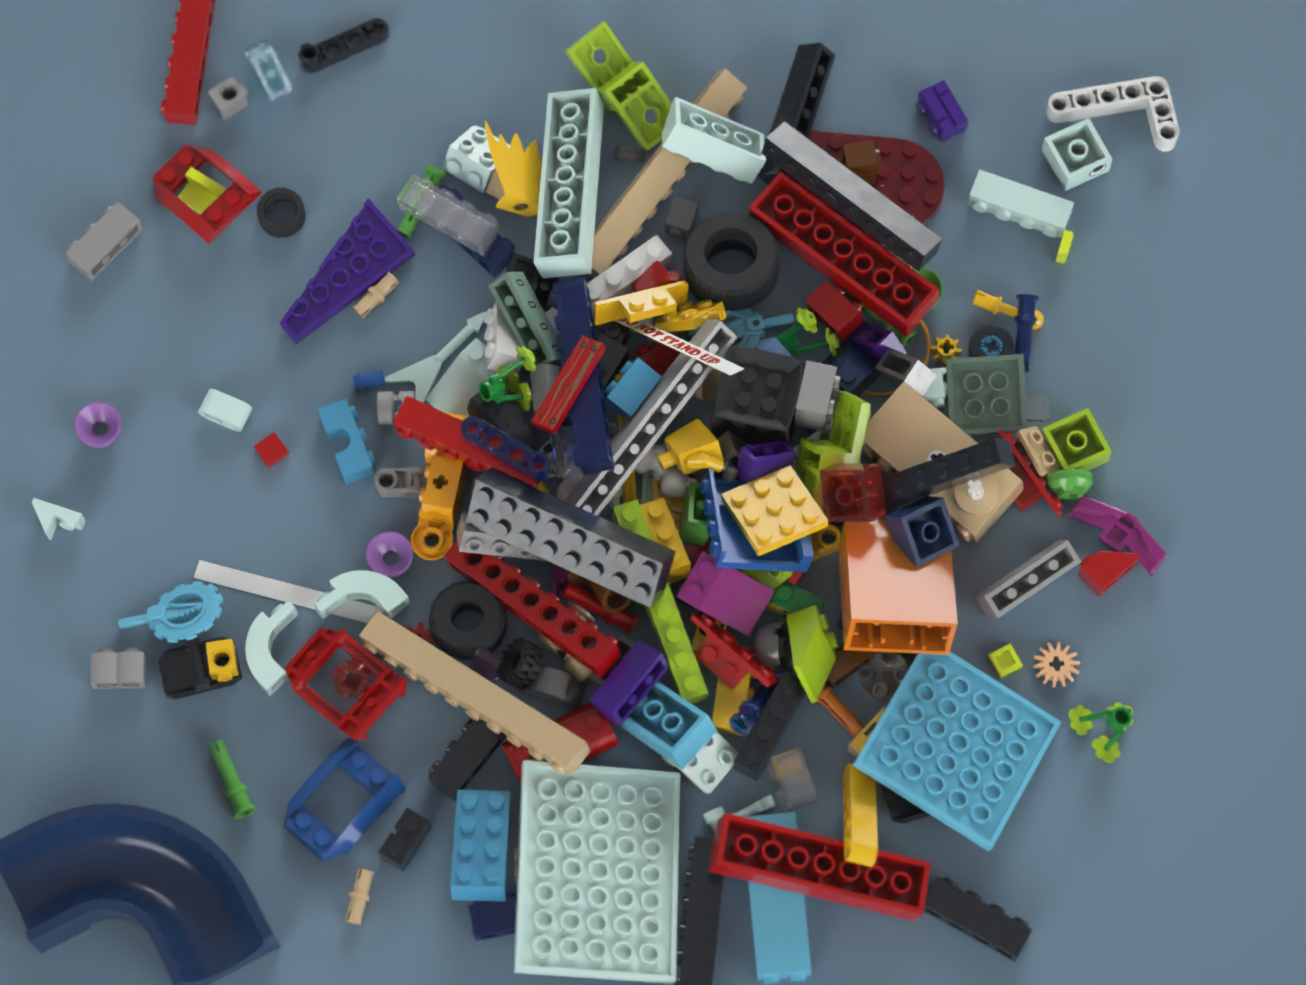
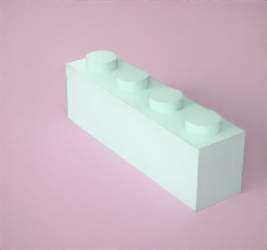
(1020, 204)

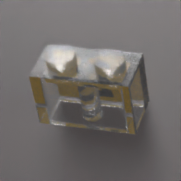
(792, 780)

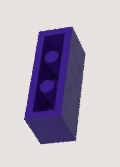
(629, 683)

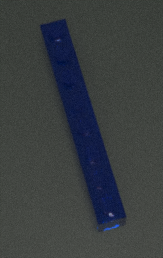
(589, 410)

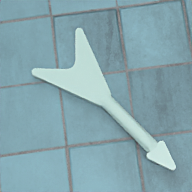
(426, 371)

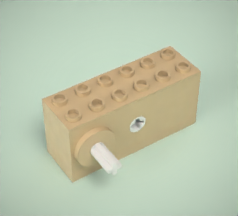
(913, 432)

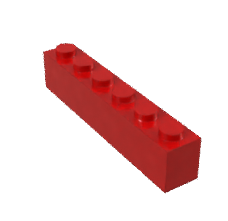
(188, 61)
(443, 432)

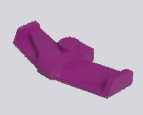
(1119, 531)

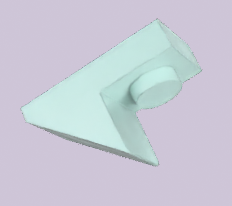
(52, 514)

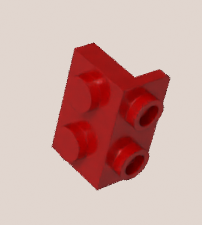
(657, 355)

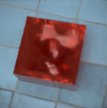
(853, 492)

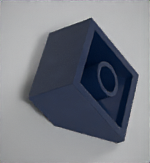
(923, 530)

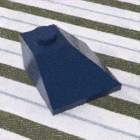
(854, 368)

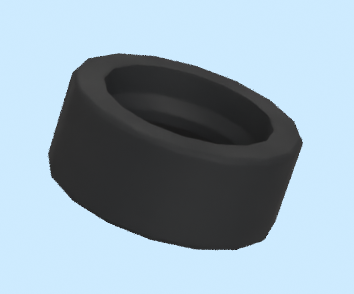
(275, 195)

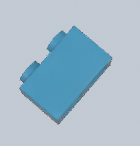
(631, 388)

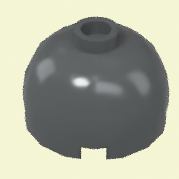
(773, 646)

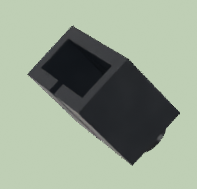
(409, 835)

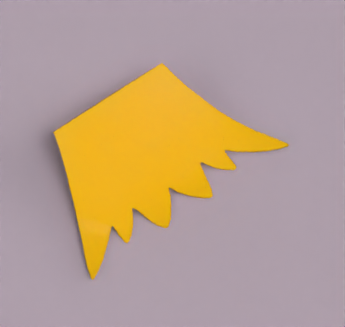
(517, 172)

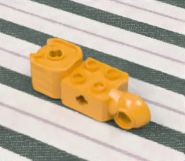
(440, 503)

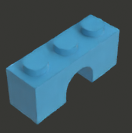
(339, 421)

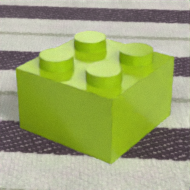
(1077, 442)

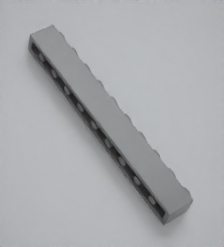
(652, 418)

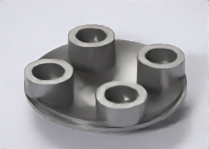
(883, 674)

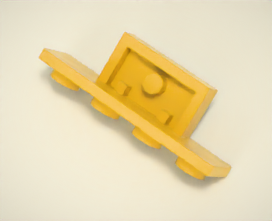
(641, 304)

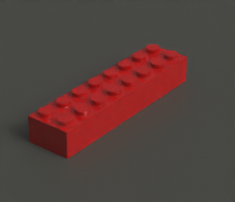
(845, 254)
(817, 867)

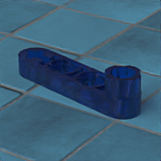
(508, 445)

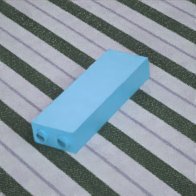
(779, 924)

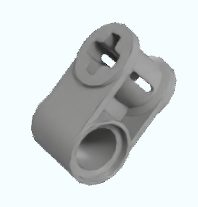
(401, 482)

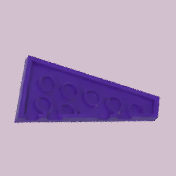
(352, 266)

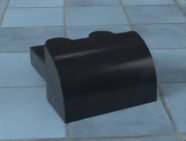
(542, 287)

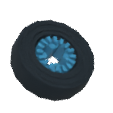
(988, 335)

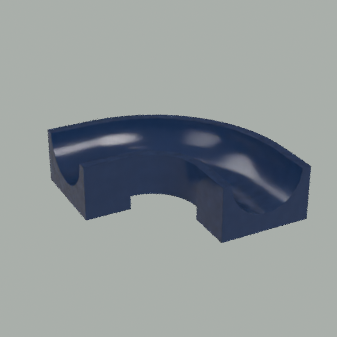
(140, 870)

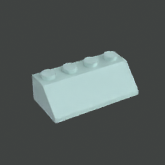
(713, 141)

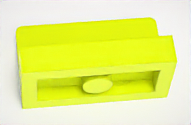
(200, 191)

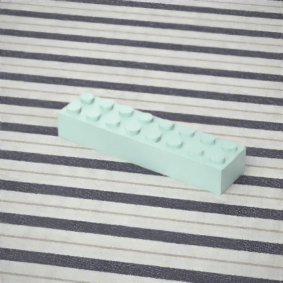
(569, 183)

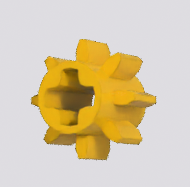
(946, 343)

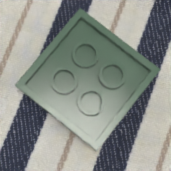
(987, 393)

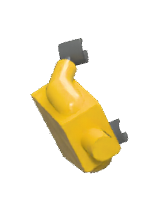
(695, 449)

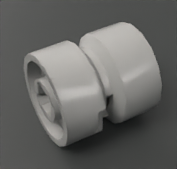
(387, 405)

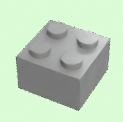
(817, 396)

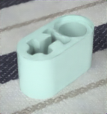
(225, 410)

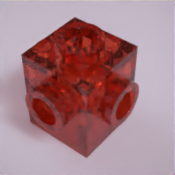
(351, 687)

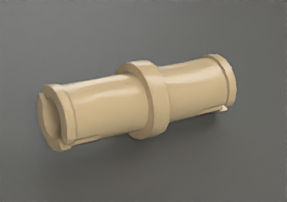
(376, 295)
(359, 896)

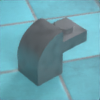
(556, 686)

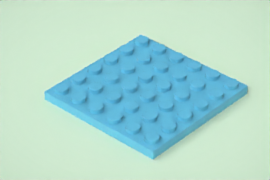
(957, 745)

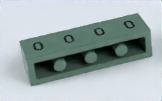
(526, 317)

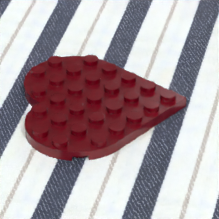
(906, 176)

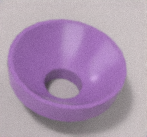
(95, 414)
(387, 543)

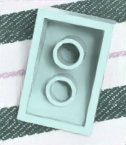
(461, 380)

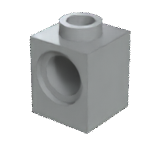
(225, 107)

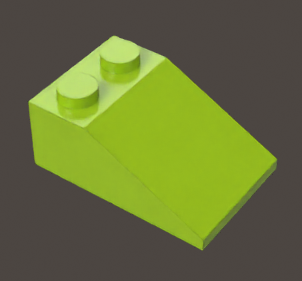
(811, 649)

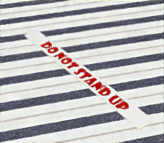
(682, 346)

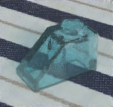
(267, 69)

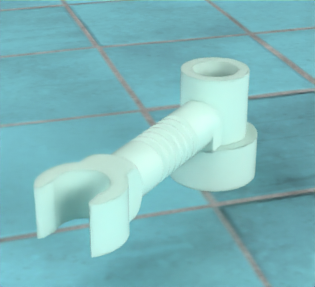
(762, 805)

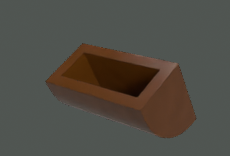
(846, 664)

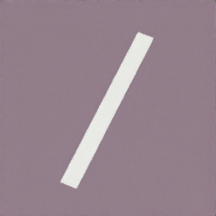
(279, 590)

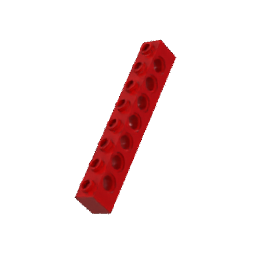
(596, 659)

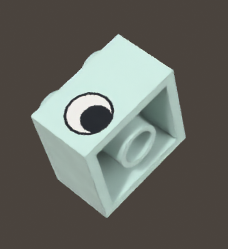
(1076, 154)

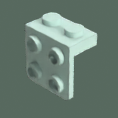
(471, 159)
(709, 764)

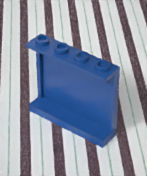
(731, 546)

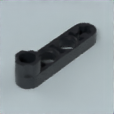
(342, 41)

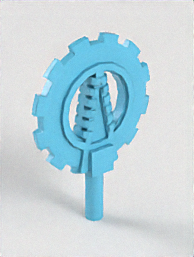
(750, 326)
(172, 611)

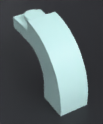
(366, 586)
(259, 643)

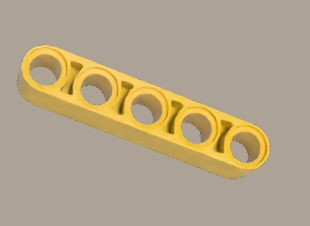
(859, 817)

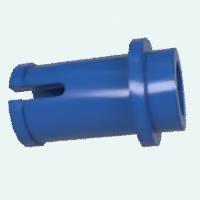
(368, 380)

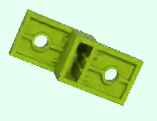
(622, 84)
(843, 447)

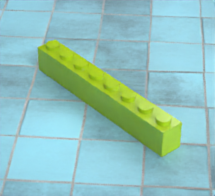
(667, 620)

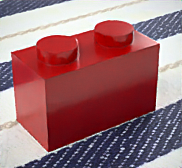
(835, 310)

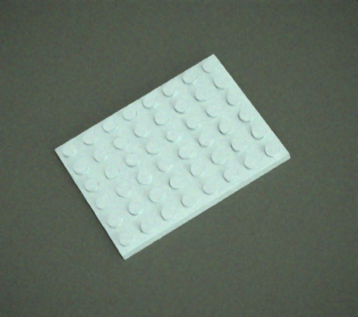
(598, 873)

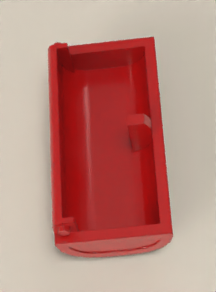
(583, 723)

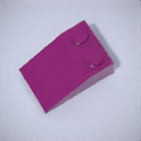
(726, 594)

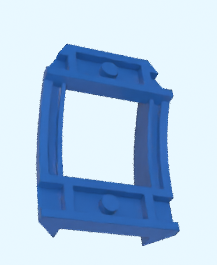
(367, 773)

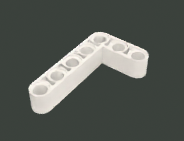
(1121, 103)

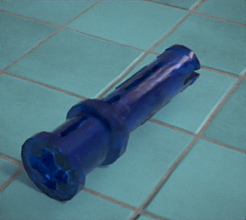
(1025, 320)
(750, 709)

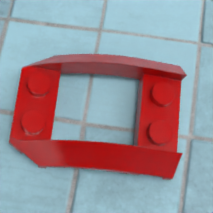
(222, 210)
(369, 705)

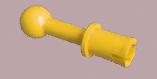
(994, 304)

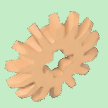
(1049, 672)

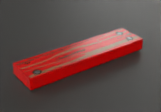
(568, 384)

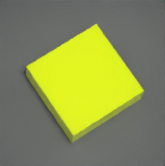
(1064, 247)
(1004, 661)

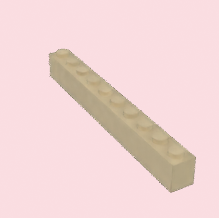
(655, 180)
(475, 694)

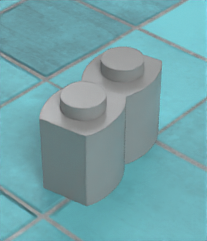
(119, 669)

